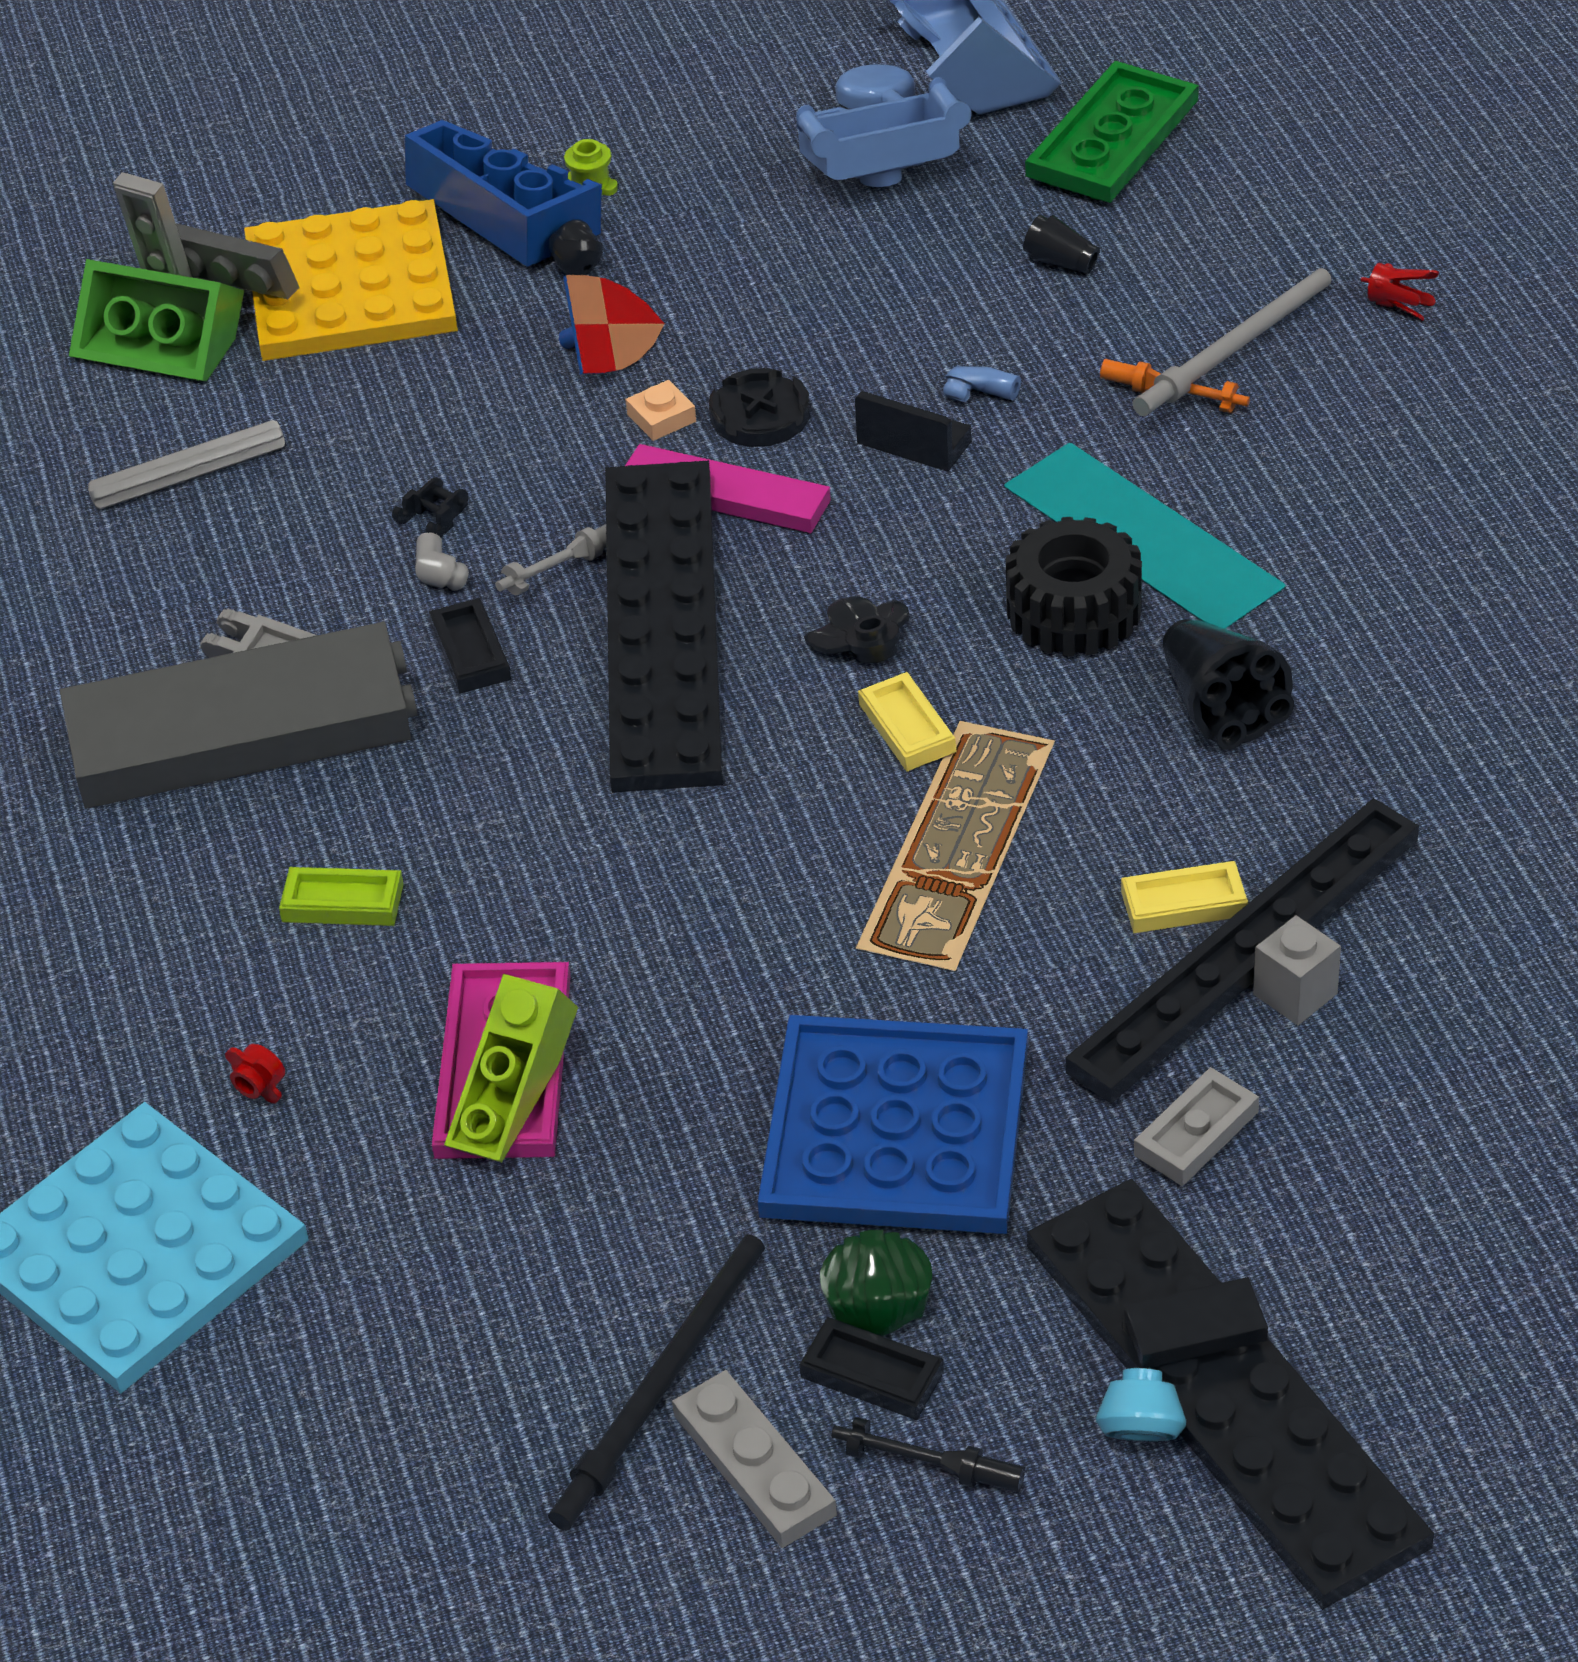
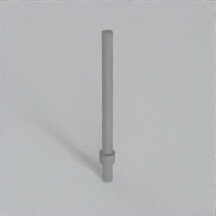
(1177, 380)

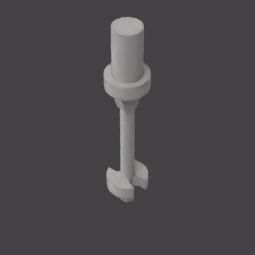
(587, 544)

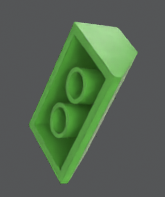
(154, 320)

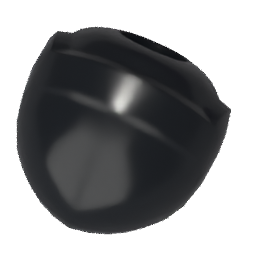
(575, 248)

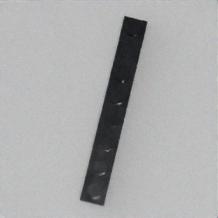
(1225, 961)

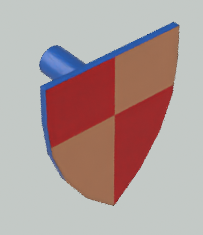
(608, 324)

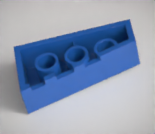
(497, 190)

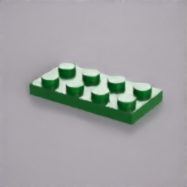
(1111, 131)

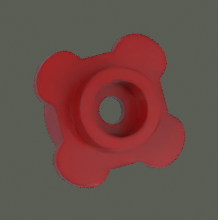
(256, 1072)

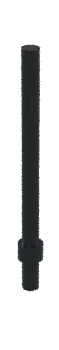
(597, 1467)

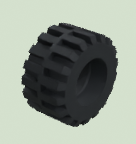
(1073, 586)

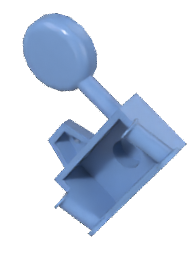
(883, 126)

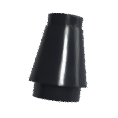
(1059, 245)

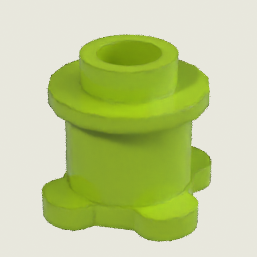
(590, 161)

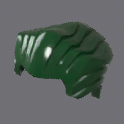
(876, 1281)

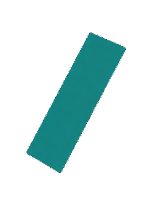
(1175, 552)

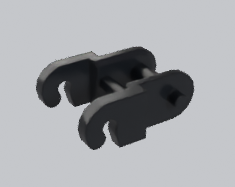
(418, 501)

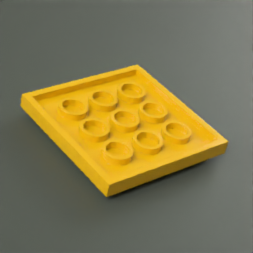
(359, 278)

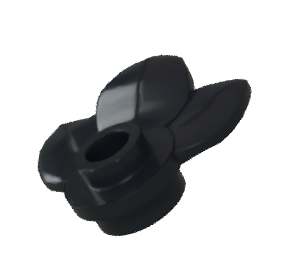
(861, 628)

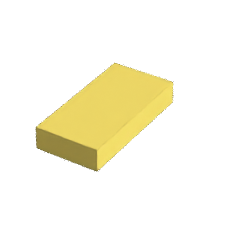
(907, 721)
(1183, 896)

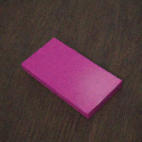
(469, 1006)

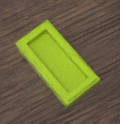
(341, 896)

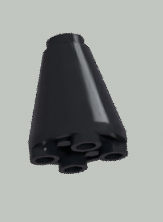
(1228, 681)

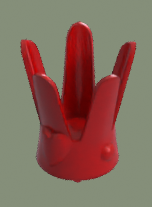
(1386, 288)

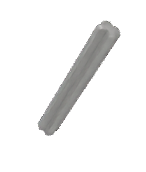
(186, 464)

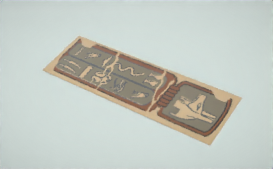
(956, 846)

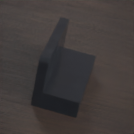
(910, 431)

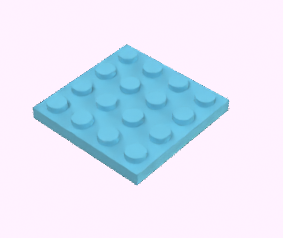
(138, 1245)

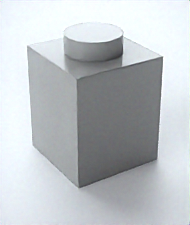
(1296, 970)

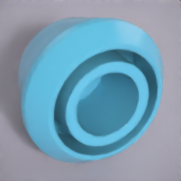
(1141, 1408)

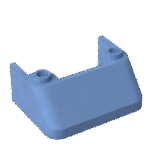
(981, 52)

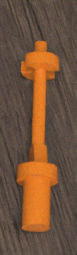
(1143, 376)

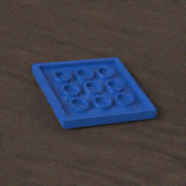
(895, 1124)

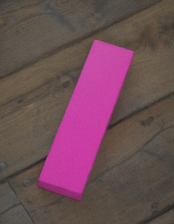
(752, 492)

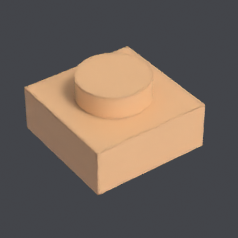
(661, 410)

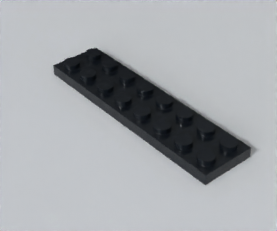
(662, 628)
(1243, 1407)

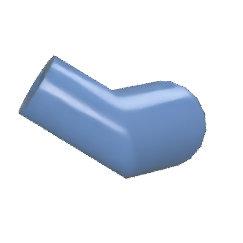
(984, 379)

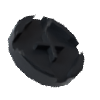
(759, 408)

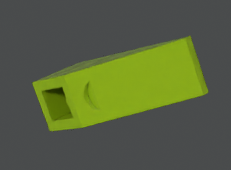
(511, 1066)

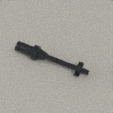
(967, 1465)

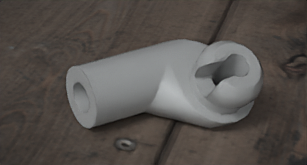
(437, 567)

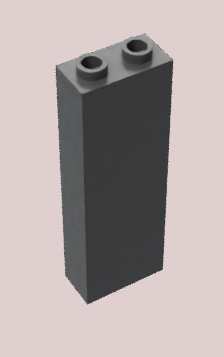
(237, 714)

